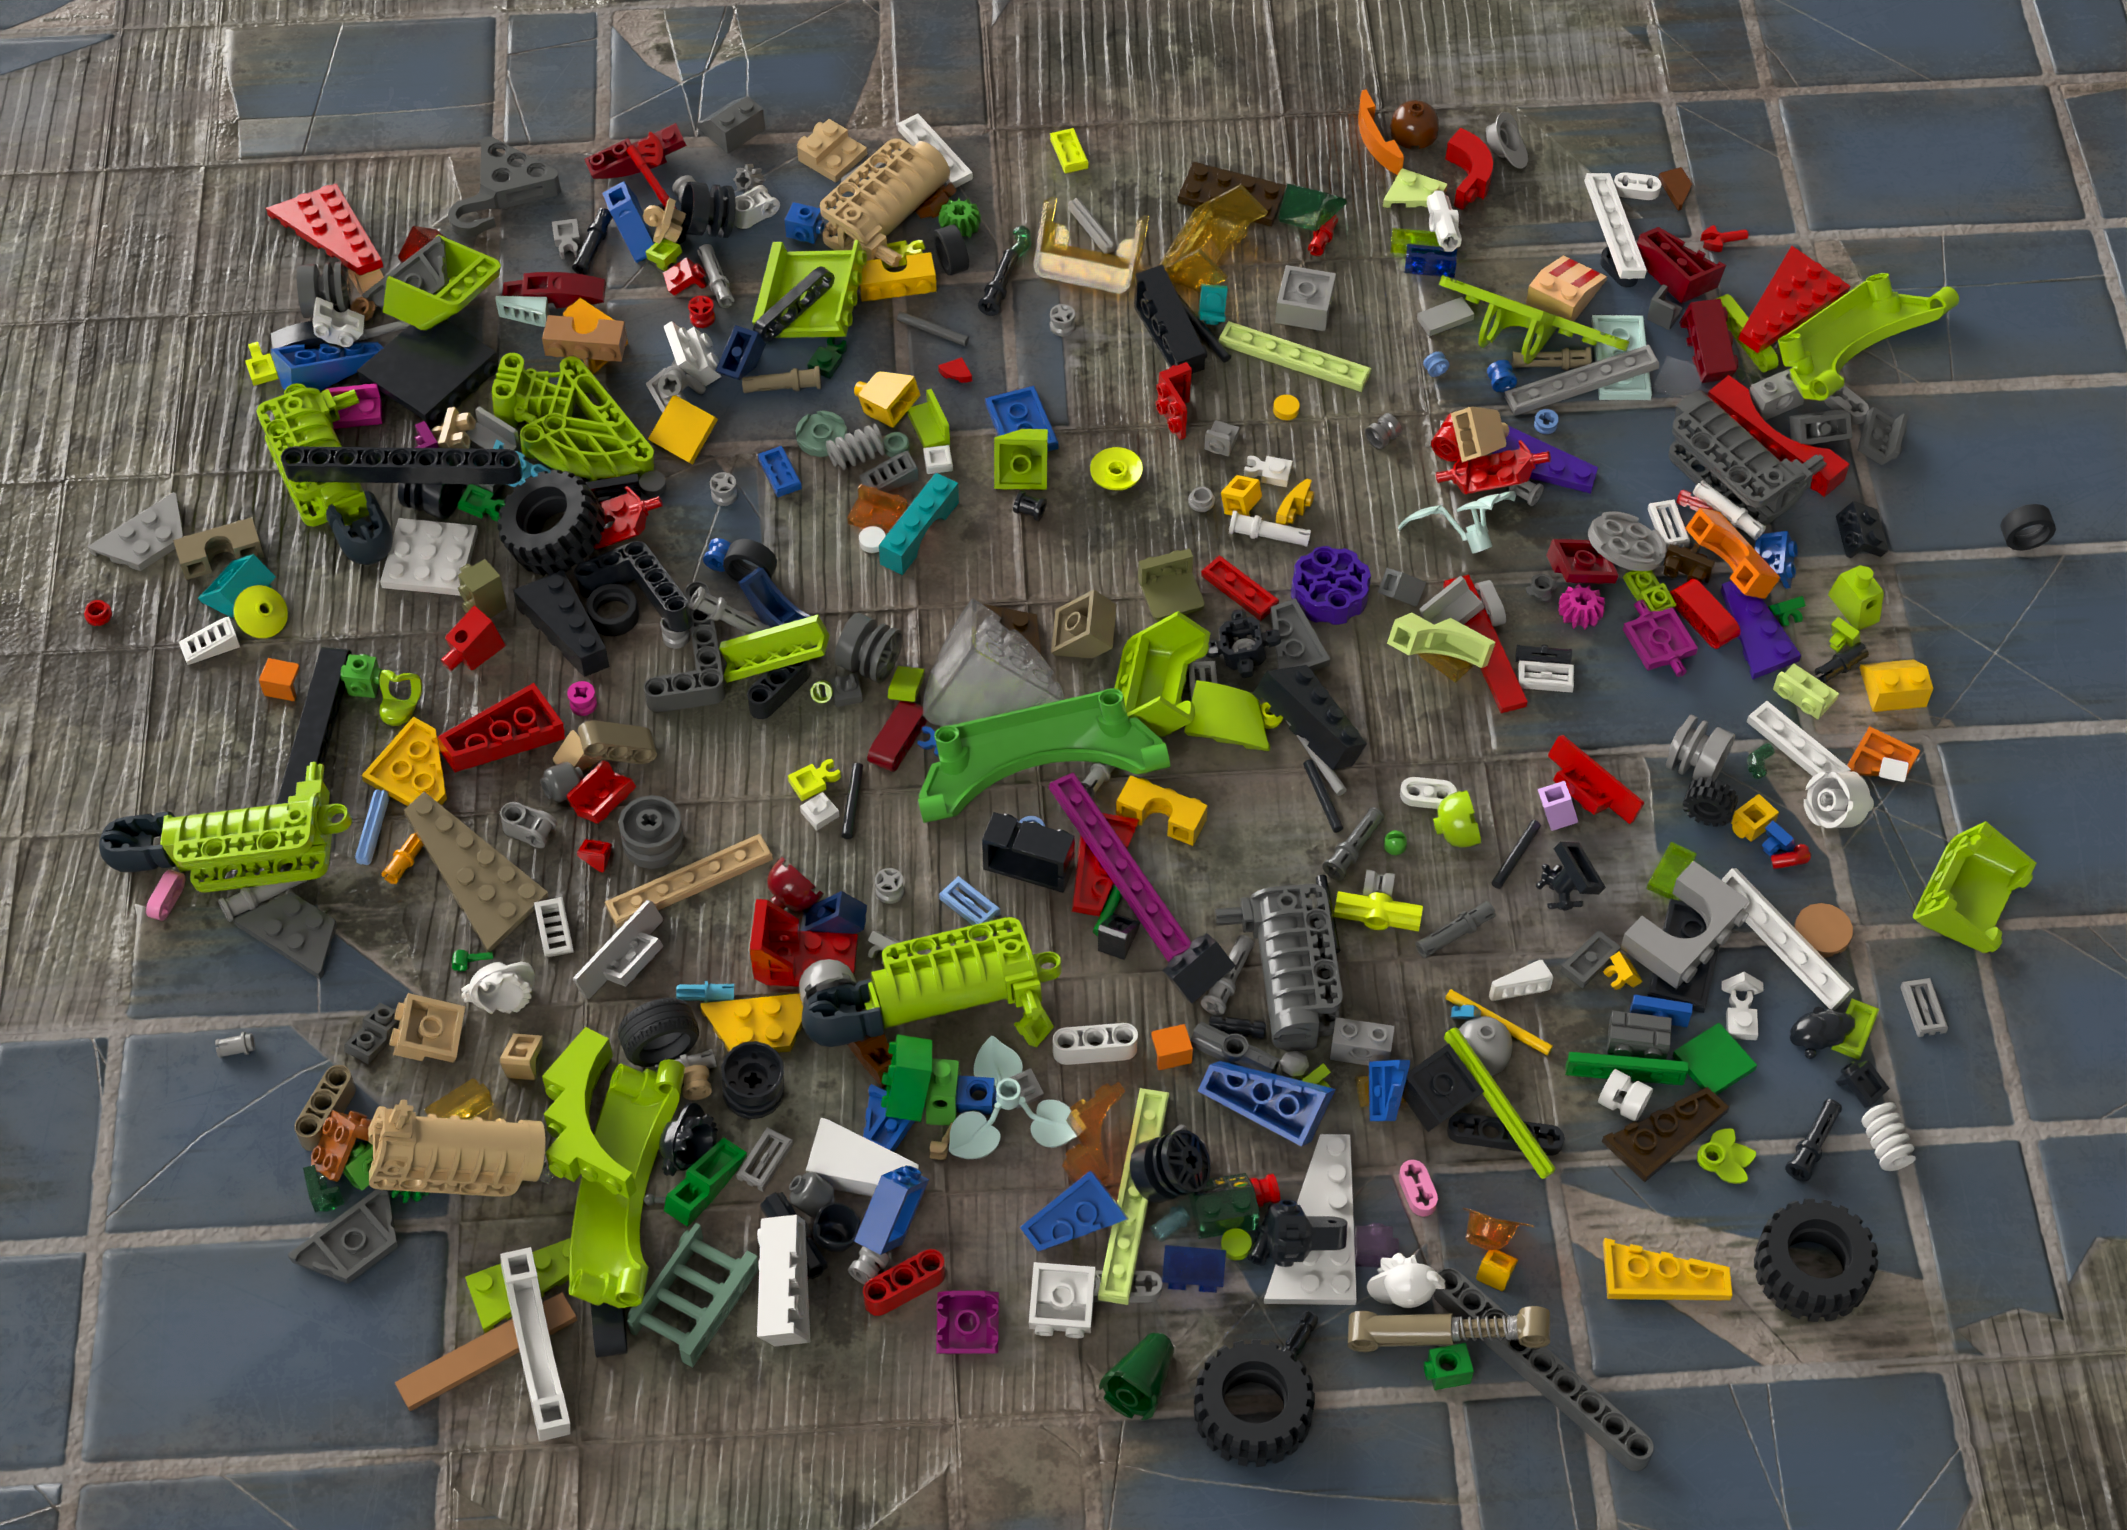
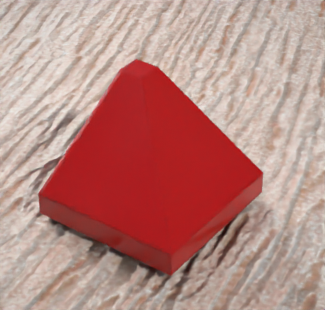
(595, 853)

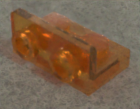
(876, 509)

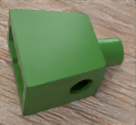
(943, 1087)

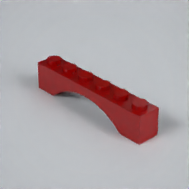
(1736, 401)

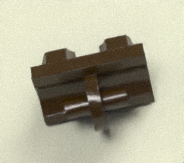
(1688, 562)

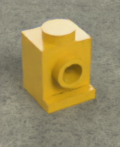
(1241, 495)
(1753, 818)

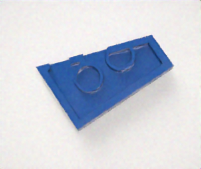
(1074, 1213)

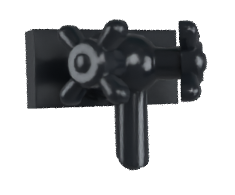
(1576, 875)

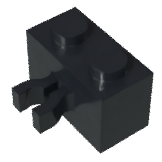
(1198, 967)

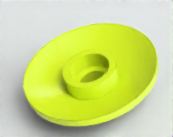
(1119, 461)
(252, 620)

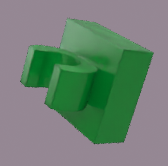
(1786, 608)

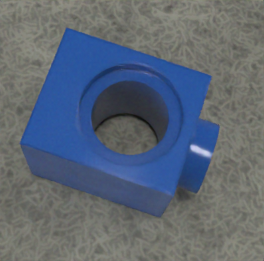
(970, 1084)

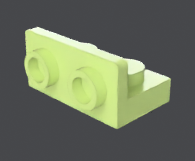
(1805, 691)

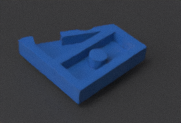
(1386, 1088)

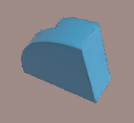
(1465, 1012)

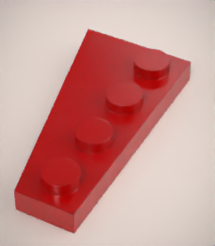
(1091, 880)

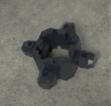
(1240, 627)

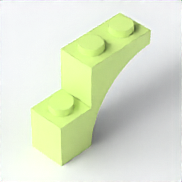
(1450, 638)

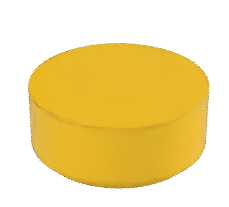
(1286, 407)

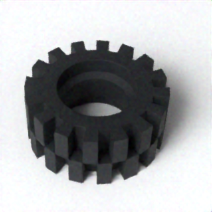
(1710, 802)

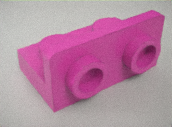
(364, 413)

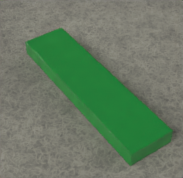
(1637, 1068)

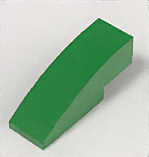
(704, 1181)

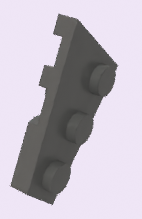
(1298, 639)

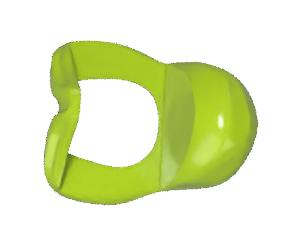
(393, 710)

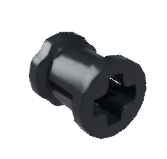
(1030, 505)

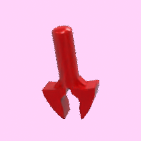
(1718, 238)

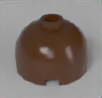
(1414, 124)

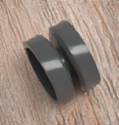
(651, 832)

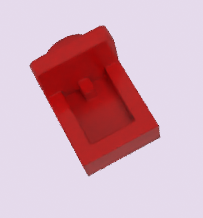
(684, 275)

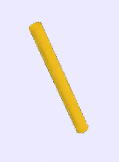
(1514, 1030)

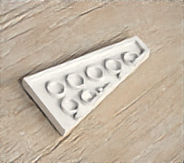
(1324, 1275)

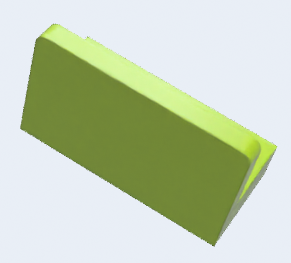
(930, 422)

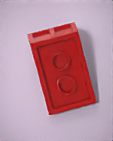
(784, 952)

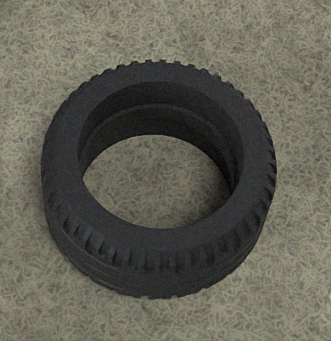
(658, 1032)

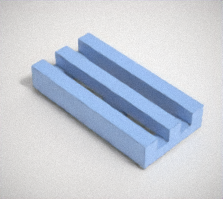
(974, 894)

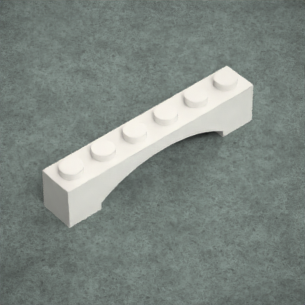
(535, 1344)

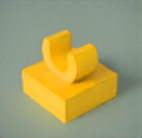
(1625, 971)

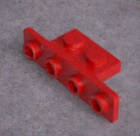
(1592, 783)

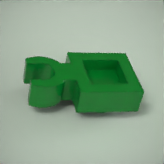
(480, 501)

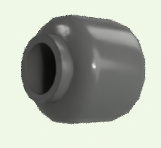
(560, 780)
(810, 1193)

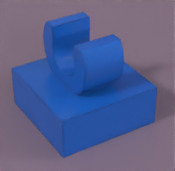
(1777, 840)

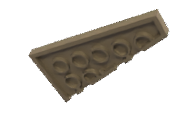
(481, 879)

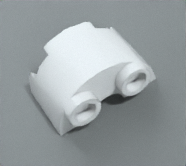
(335, 326)

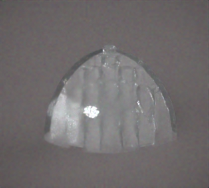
(986, 672)

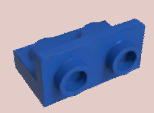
(1779, 553)

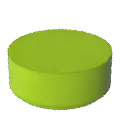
(1236, 1243)

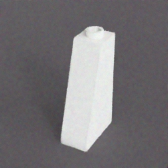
(851, 1160)

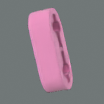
(165, 895)
(1423, 1185)

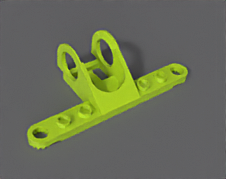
(1537, 321)

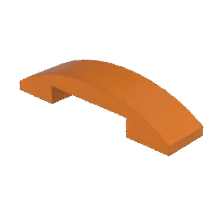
(1384, 152)

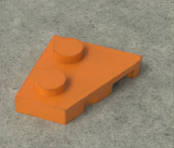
(1876, 746)

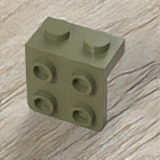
(1170, 584)

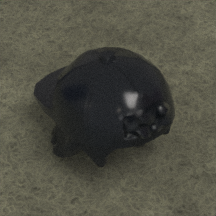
(687, 1139)

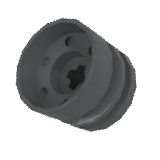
(330, 287)
(868, 647)

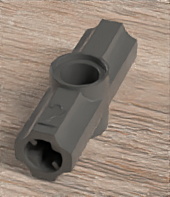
(1219, 1044)

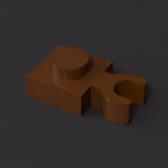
(933, 204)

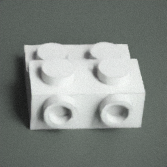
(693, 352)
(1061, 1299)

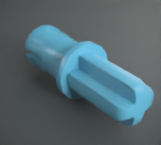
(705, 992)

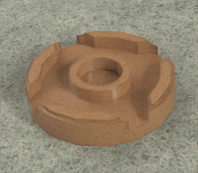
(1825, 928)

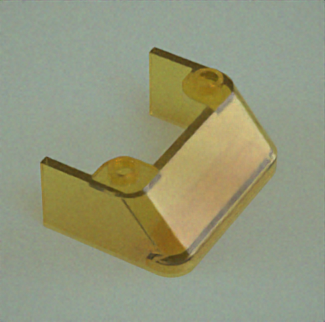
(1206, 236)
(1085, 267)

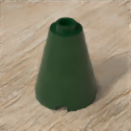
(1139, 1377)

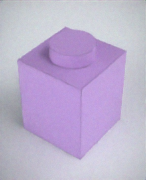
(1558, 805)

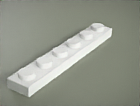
(1615, 226)
(1790, 944)

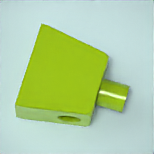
(1858, 597)

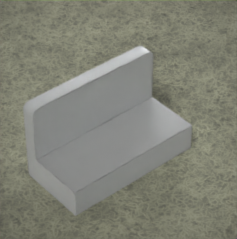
(492, 428)
(1452, 602)

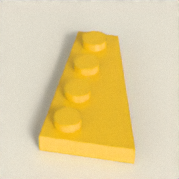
(1660, 1276)

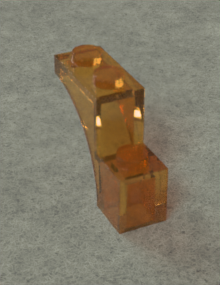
(1086, 1123)

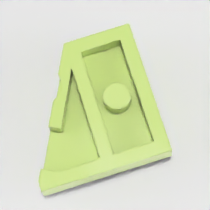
(1412, 189)

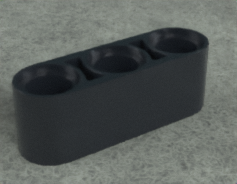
(774, 694)
(608, 1330)

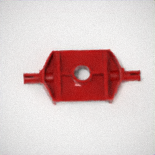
(1509, 466)
(629, 517)

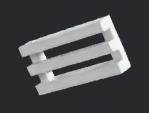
(1652, 509)
(1545, 679)

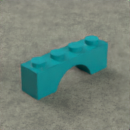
(903, 541)

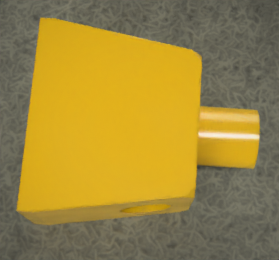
(887, 396)

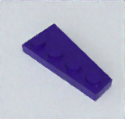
(1563, 469)
(1761, 635)

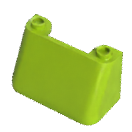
(1973, 887)

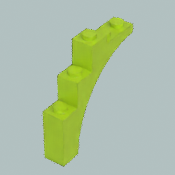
(571, 1086)

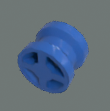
(1501, 376)
(716, 554)

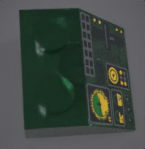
(1225, 1205)

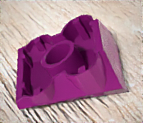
(967, 1322)

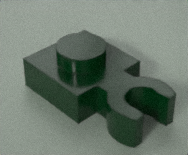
(828, 358)

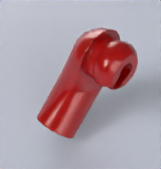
(1798, 857)

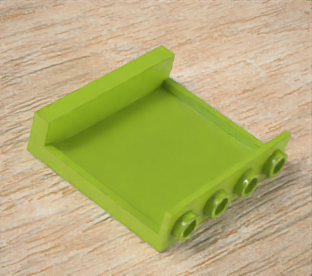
(830, 313)

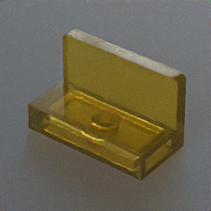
(465, 1101)

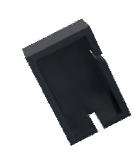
(1028, 852)

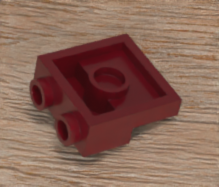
(1580, 562)

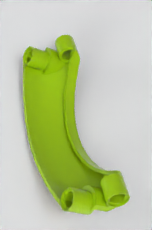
(606, 1227)

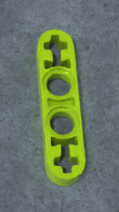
(1766, 359)

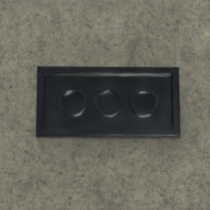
(1685, 923)

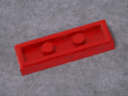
(1239, 587)

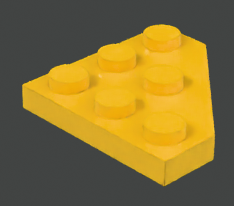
(409, 765)

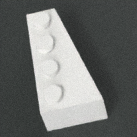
(783, 1282)

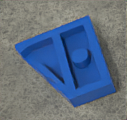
(882, 1129)

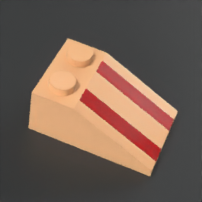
(1564, 288)

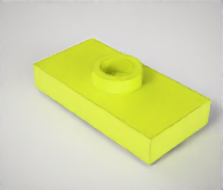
(1069, 150)

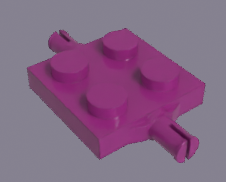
(1660, 638)

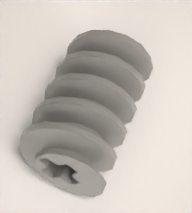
(855, 446)

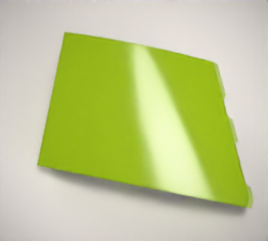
(1227, 716)

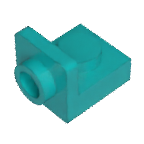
(1212, 304)

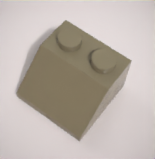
(1084, 626)

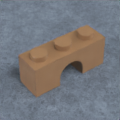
(603, 343)

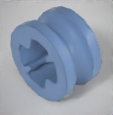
(1436, 364)
(1549, 415)

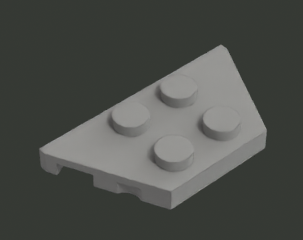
(143, 537)

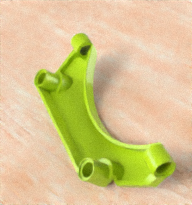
(1850, 325)

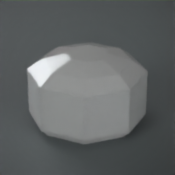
(1294, 1065)

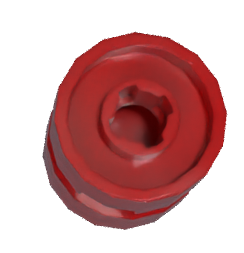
(1445, 441)

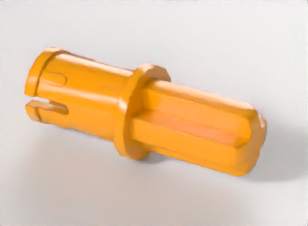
(402, 859)

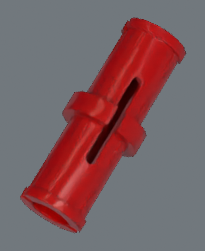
(1322, 237)

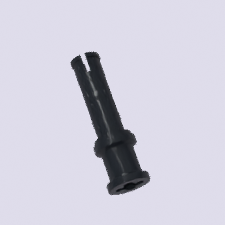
(1007, 262)
(1809, 1150)

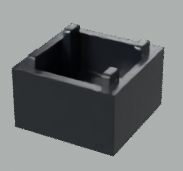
(1439, 1087)

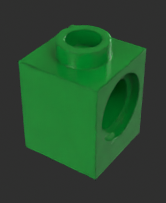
(1457, 1357)

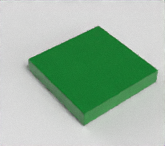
(1715, 1059)

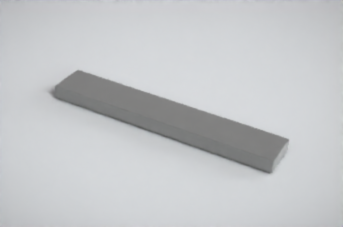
(1581, 380)

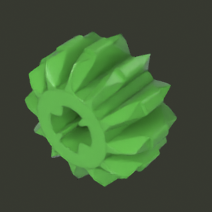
(962, 215)

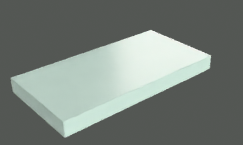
(1630, 329)

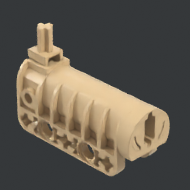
(883, 199)
(453, 1153)

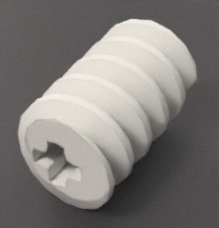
(1886, 1137)

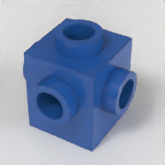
(804, 223)

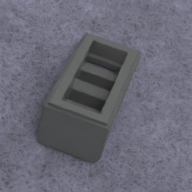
(886, 468)

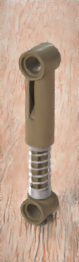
(1370, 1331)

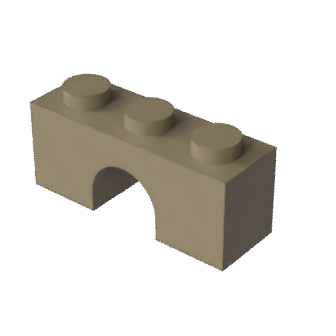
(198, 549)

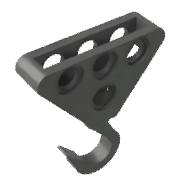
(503, 185)

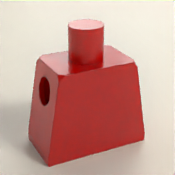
(472, 641)

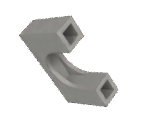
(1675, 957)

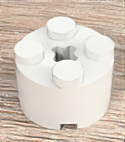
(1837, 799)

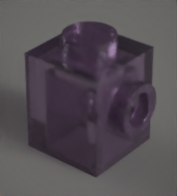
(1373, 1244)

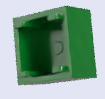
(907, 1077)

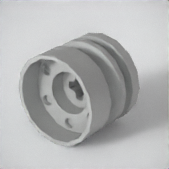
(1699, 750)

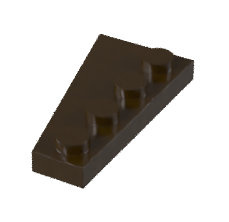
(1662, 1136)

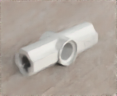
(1444, 221)

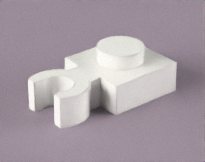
(1272, 471)
(1740, 1020)

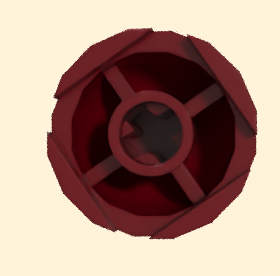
(791, 888)

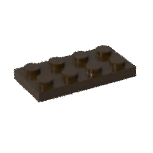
(1208, 182)

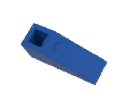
(629, 219)

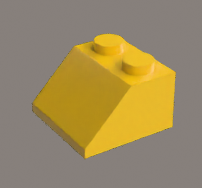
(1897, 685)

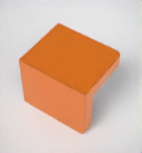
(278, 679)
(1172, 1047)

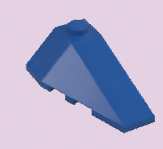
(320, 366)

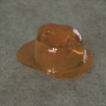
(1488, 1231)

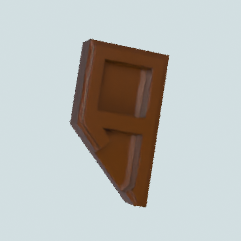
(1676, 185)

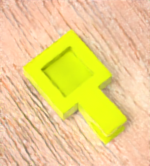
(260, 366)

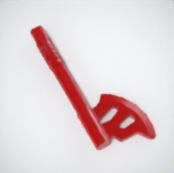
(641, 162)

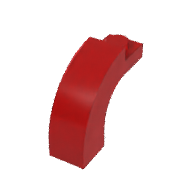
(1476, 159)

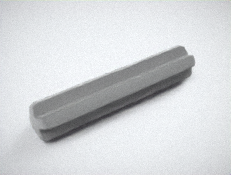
(1091, 226)

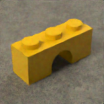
(916, 278)
(1143, 798)

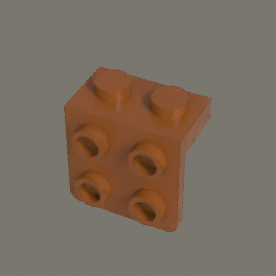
(337, 1142)

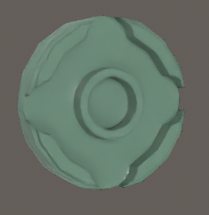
(817, 429)

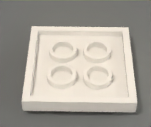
(428, 556)

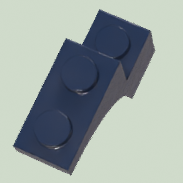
(768, 601)

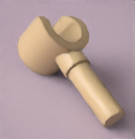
(940, 1149)

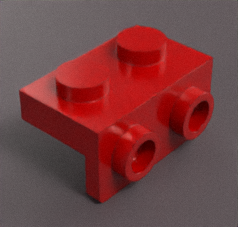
(599, 793)

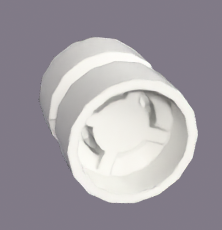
(1635, 1099)

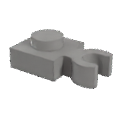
(566, 236)

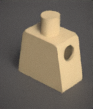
(1479, 432)

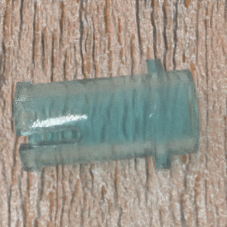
(1170, 1223)

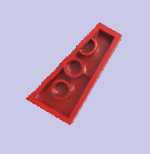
(502, 730)

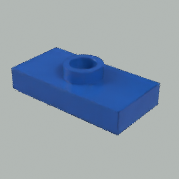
(779, 471)
(1678, 1011)

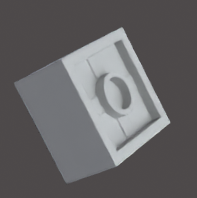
(1305, 298)

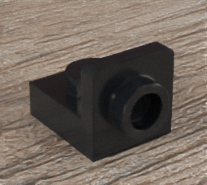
(1863, 1082)

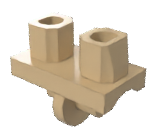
(667, 222)
(452, 431)

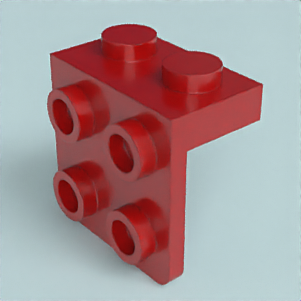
(1173, 395)

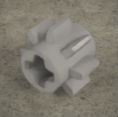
(748, 178)

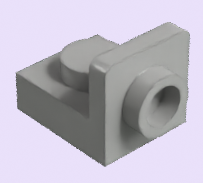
(1221, 438)

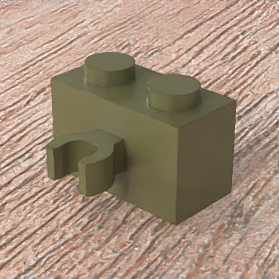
(481, 587)

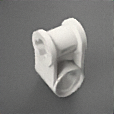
(752, 207)

